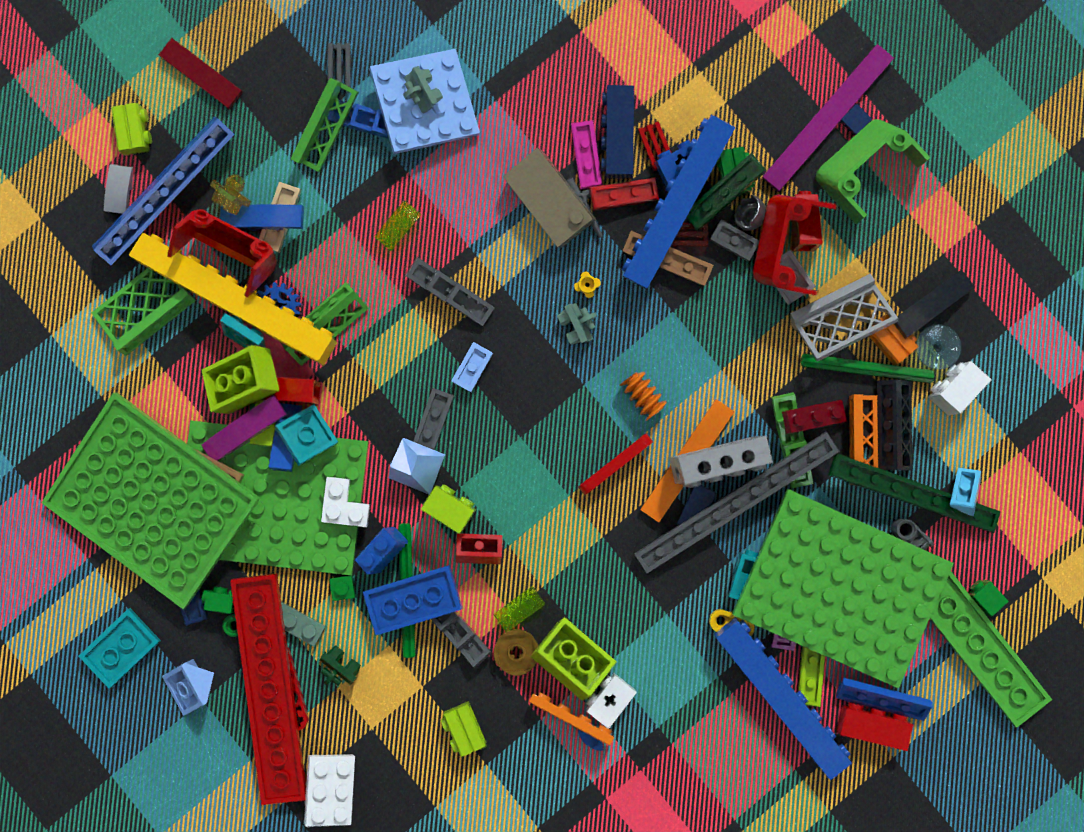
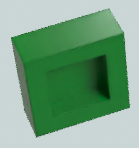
(342, 588)

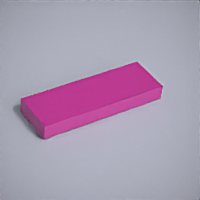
(586, 154)

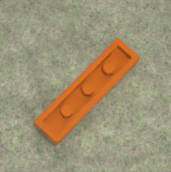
(563, 713)

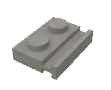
(802, 278)

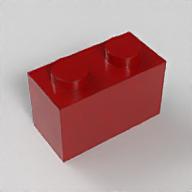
(478, 549)

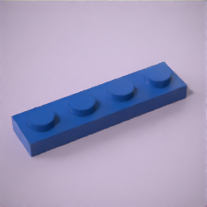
(884, 699)

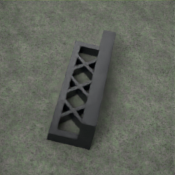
(892, 425)

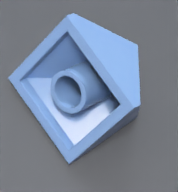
(416, 466)
(189, 686)

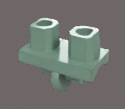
(419, 90)
(581, 323)

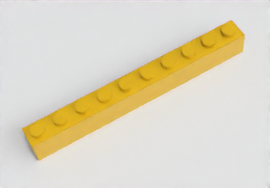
(230, 297)

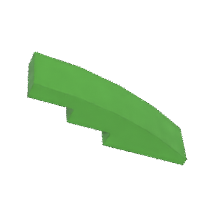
(791, 441)

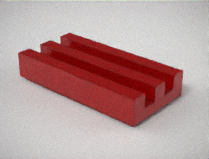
(649, 128)

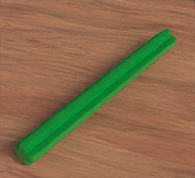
(869, 368)
(405, 561)

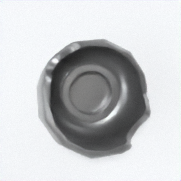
(750, 213)

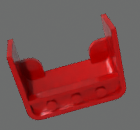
(772, 239)
(228, 240)

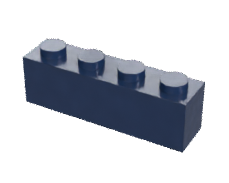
(619, 132)

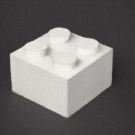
(959, 387)

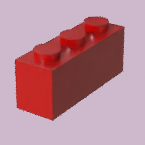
(875, 726)

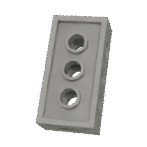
(755, 457)

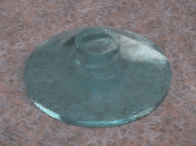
(949, 347)

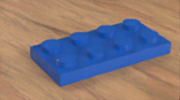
(413, 600)

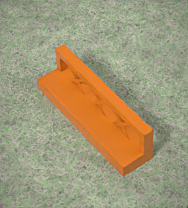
(856, 420)

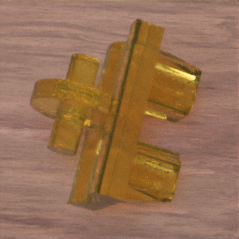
(229, 194)

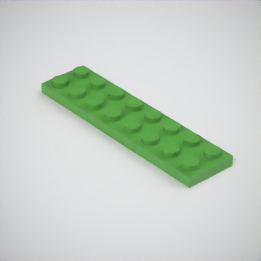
(987, 653)

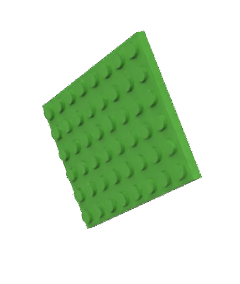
(150, 500)
(287, 519)
(842, 588)

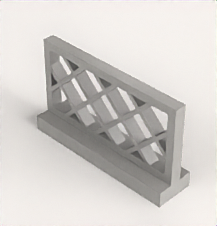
(838, 301)

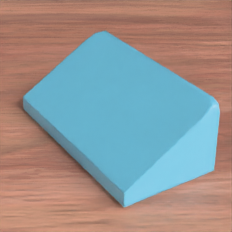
(966, 490)

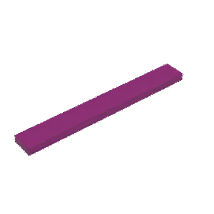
(827, 118)

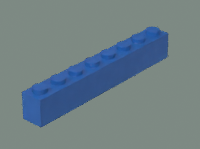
(162, 190)
(678, 202)
(782, 697)

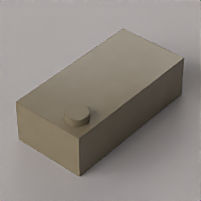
(549, 198)

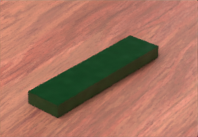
(725, 191)

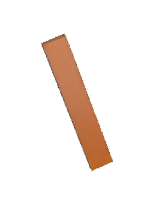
(701, 438)

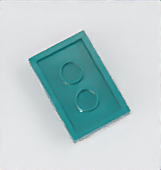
(119, 648)

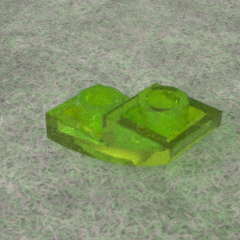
(397, 225)
(519, 609)

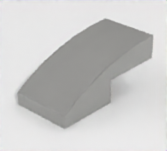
(117, 188)

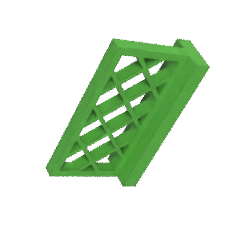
(150, 323)

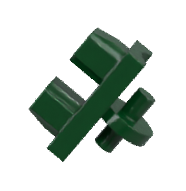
(331, 660)

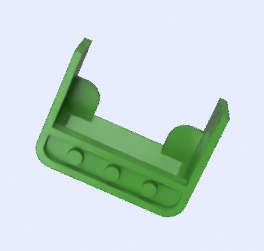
(837, 173)

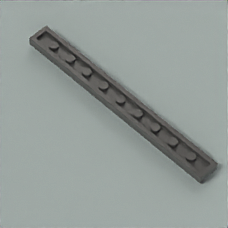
(736, 502)

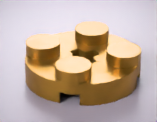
(507, 661)

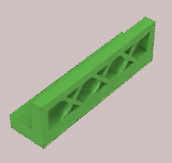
(317, 121)
(328, 310)

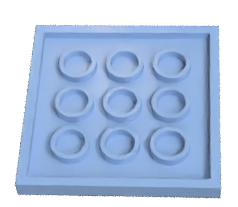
(405, 123)

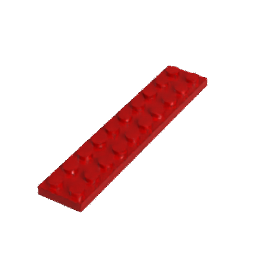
(269, 689)

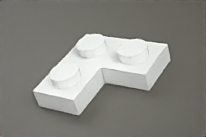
(338, 509)

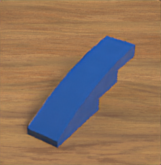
(362, 119)
(265, 217)

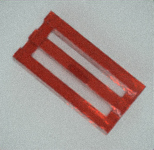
(704, 234)

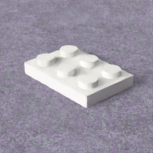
(329, 790)

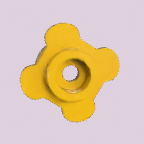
(587, 278)

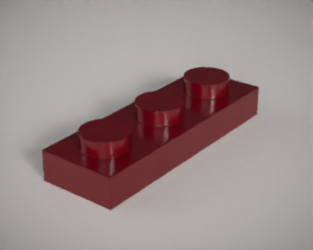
(814, 416)

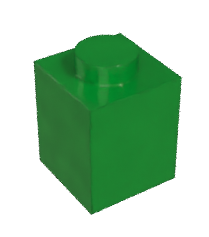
(987, 597)

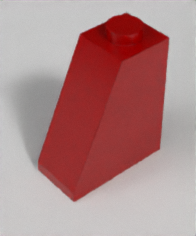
(807, 233)
(298, 391)

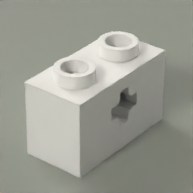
(609, 712)

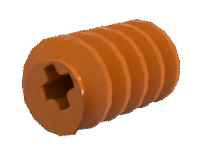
(643, 394)

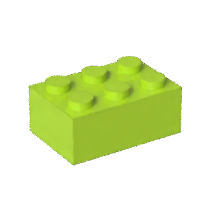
(240, 380)
(573, 659)

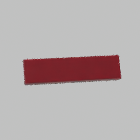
(200, 73)

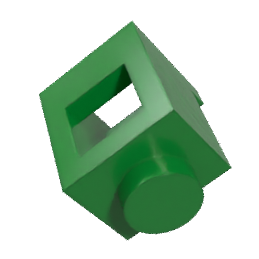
(218, 600)

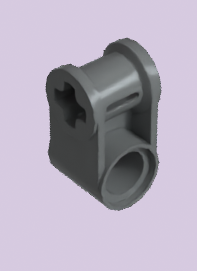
(913, 535)

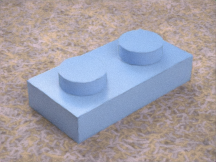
(472, 367)

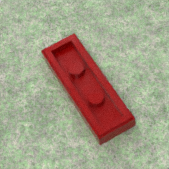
(624, 194)

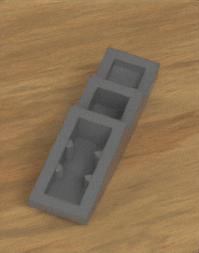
(449, 291)
(463, 637)

